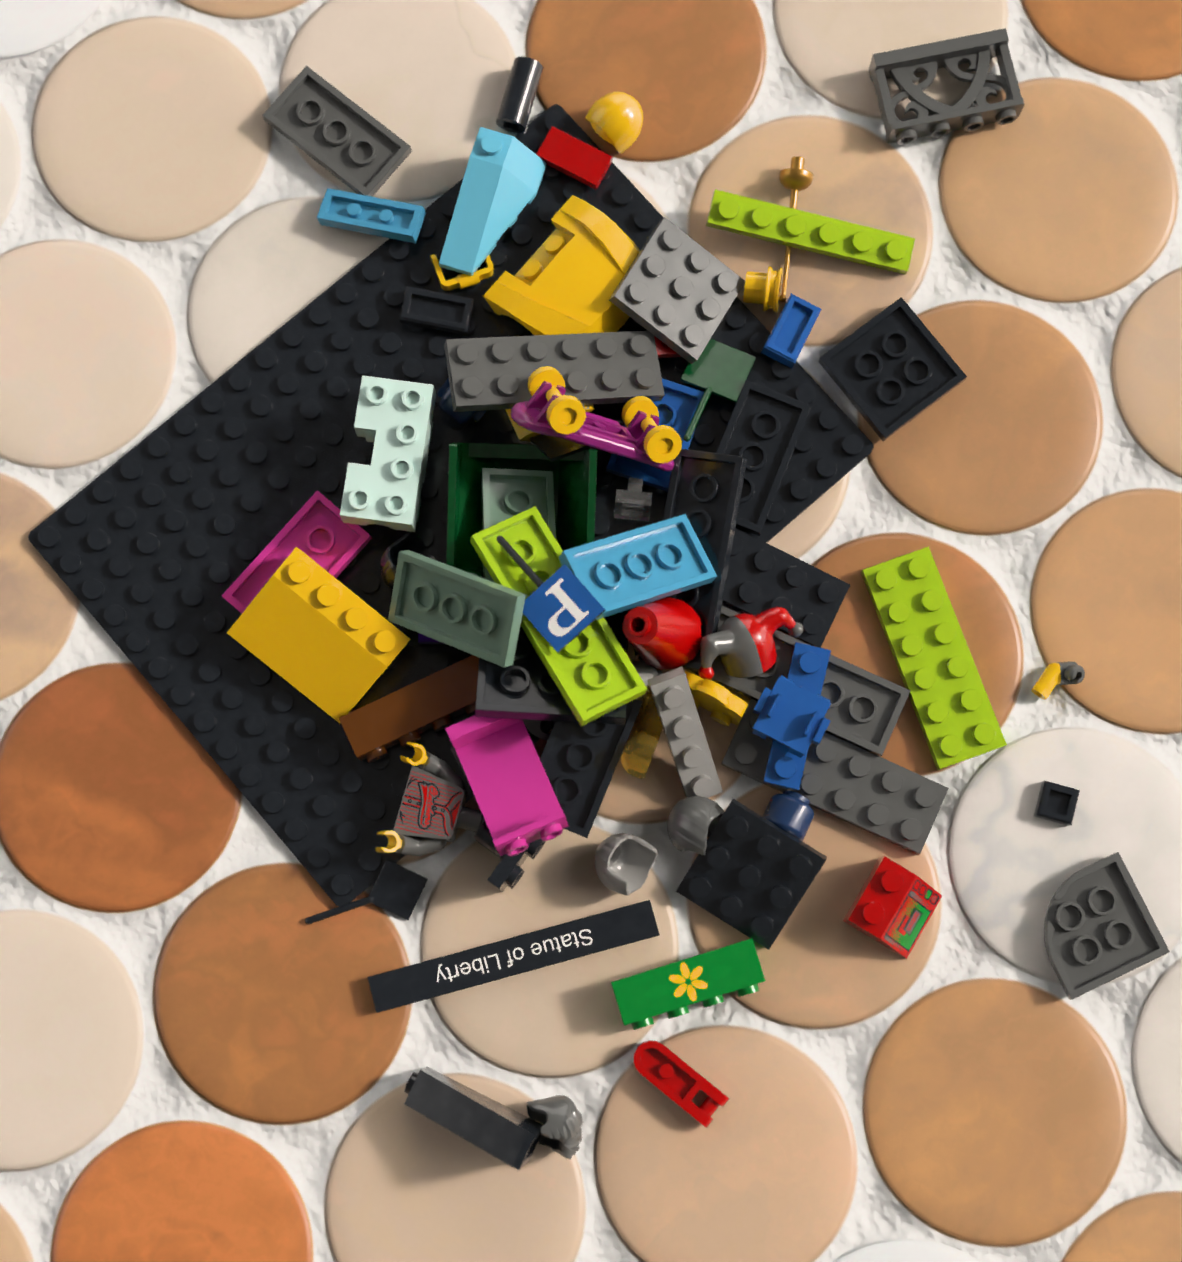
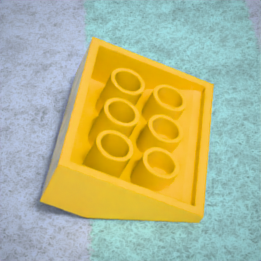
(318, 635)

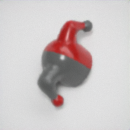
(746, 643)

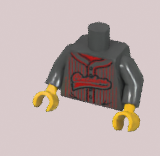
(430, 807)

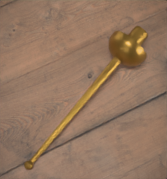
(795, 180)

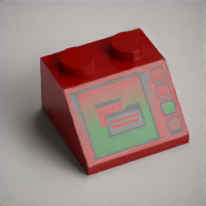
(893, 906)

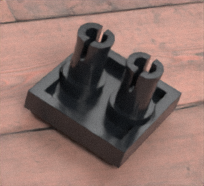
(509, 869)

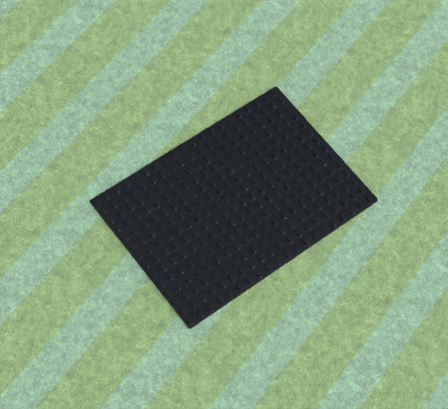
(226, 473)

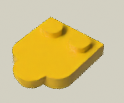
(725, 706)

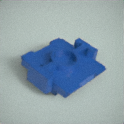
(791, 716)

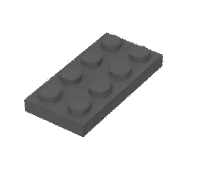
(337, 133)

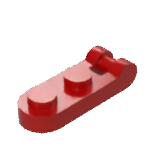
(677, 1080)

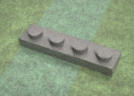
(685, 734)

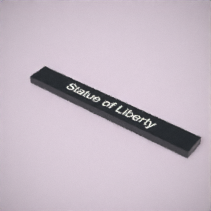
(513, 956)

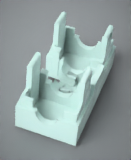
(400, 424)

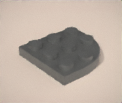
(1099, 927)

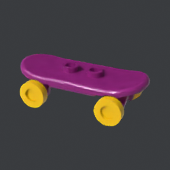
(565, 417)

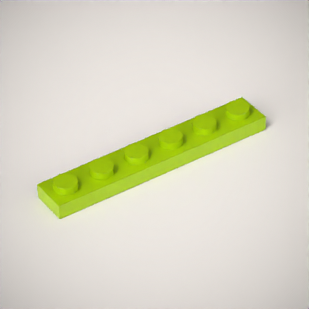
(810, 232)

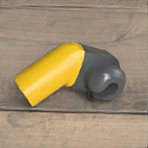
(1058, 674)

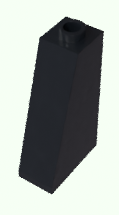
(473, 1116)

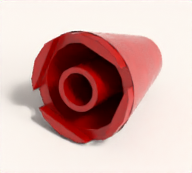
(664, 632)

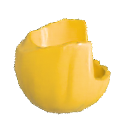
(616, 119)

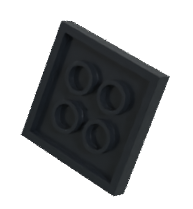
(892, 369)
(751, 874)

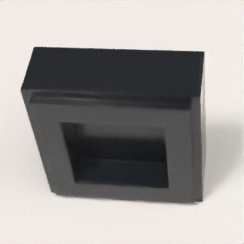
(1056, 803)

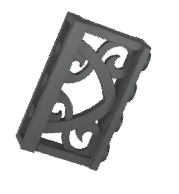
(949, 53)

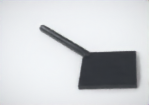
(394, 890)

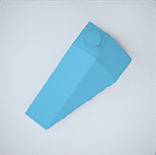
(494, 190)

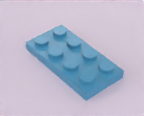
(641, 565)

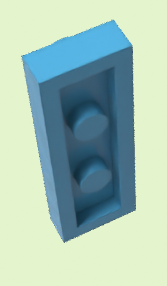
(371, 215)

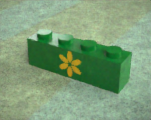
(687, 982)

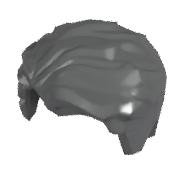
(560, 1121)

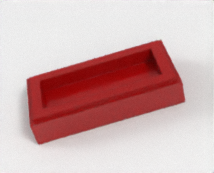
(574, 158)

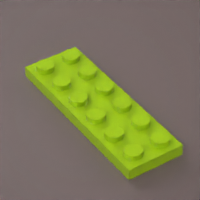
(933, 658)
(593, 667)

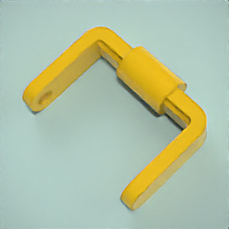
(462, 280)

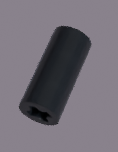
(519, 94)

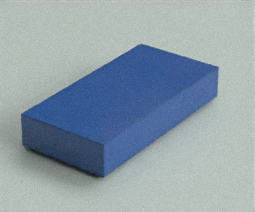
(791, 330)

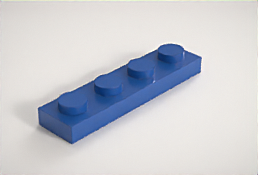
(808, 672)

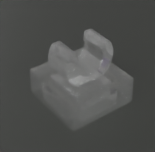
(633, 503)

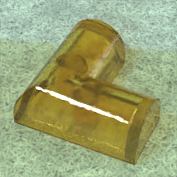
(643, 738)

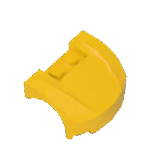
(569, 276)

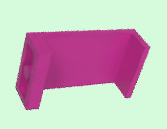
(507, 782)

